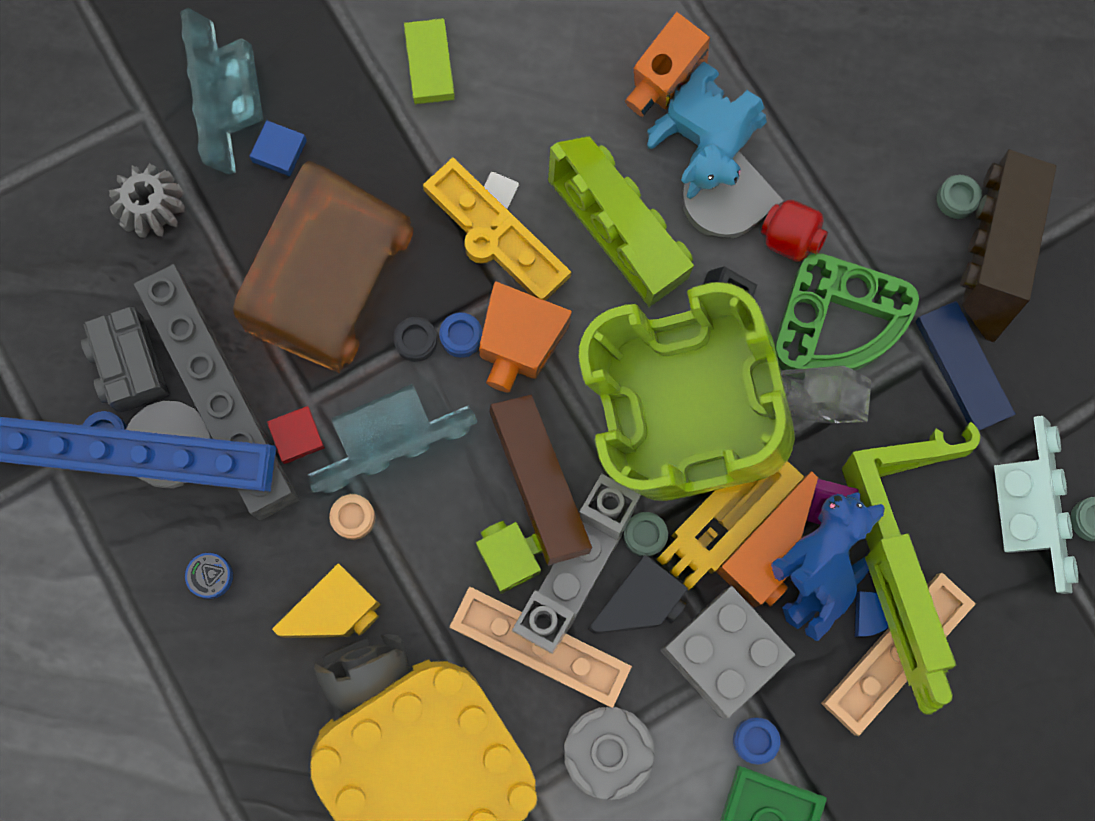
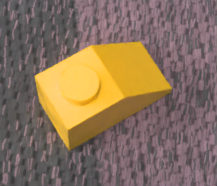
(331, 609)

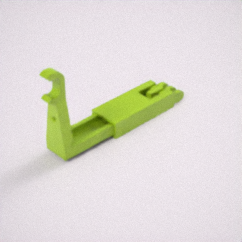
(896, 569)

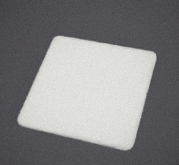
(501, 188)

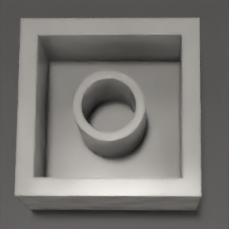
(727, 652)

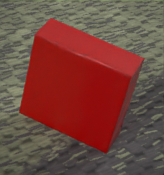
(295, 435)

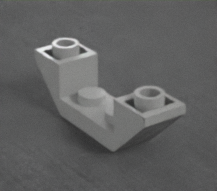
(569, 582)

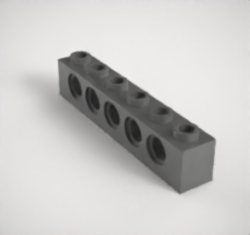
(210, 378)

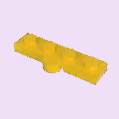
(495, 231)

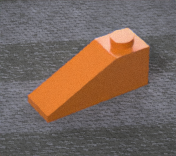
(750, 564)

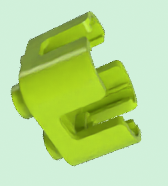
(688, 395)

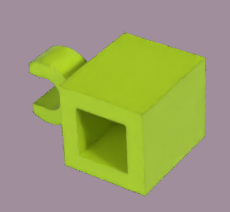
(509, 555)

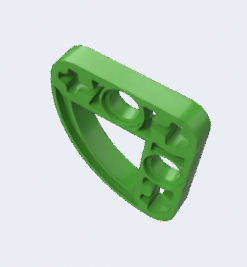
(834, 290)

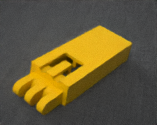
(738, 510)

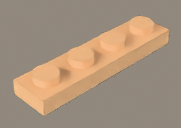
(570, 664)
(880, 671)

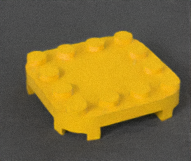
(423, 754)

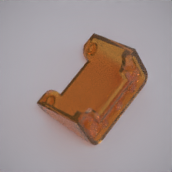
(319, 267)

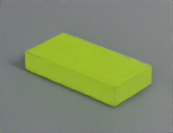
(429, 61)

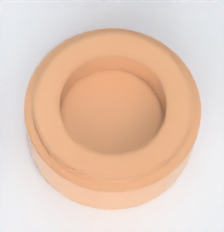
(352, 517)

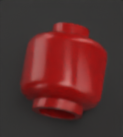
(794, 230)

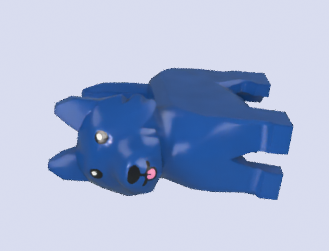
(823, 566)

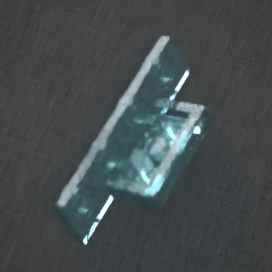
(222, 89)
(386, 431)

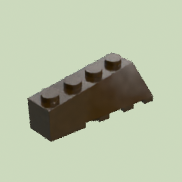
(1007, 241)

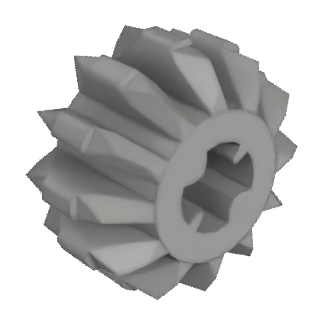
(131, 203)

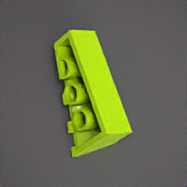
(618, 218)

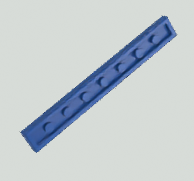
(137, 453)

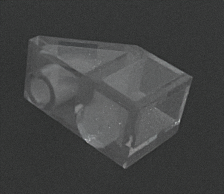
(827, 394)

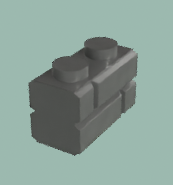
(124, 360)

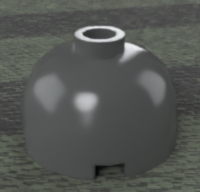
(361, 671)

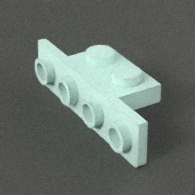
(1032, 506)

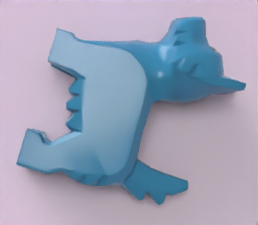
(712, 124)

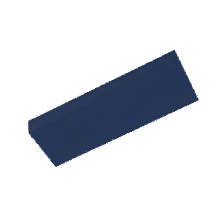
(964, 366)

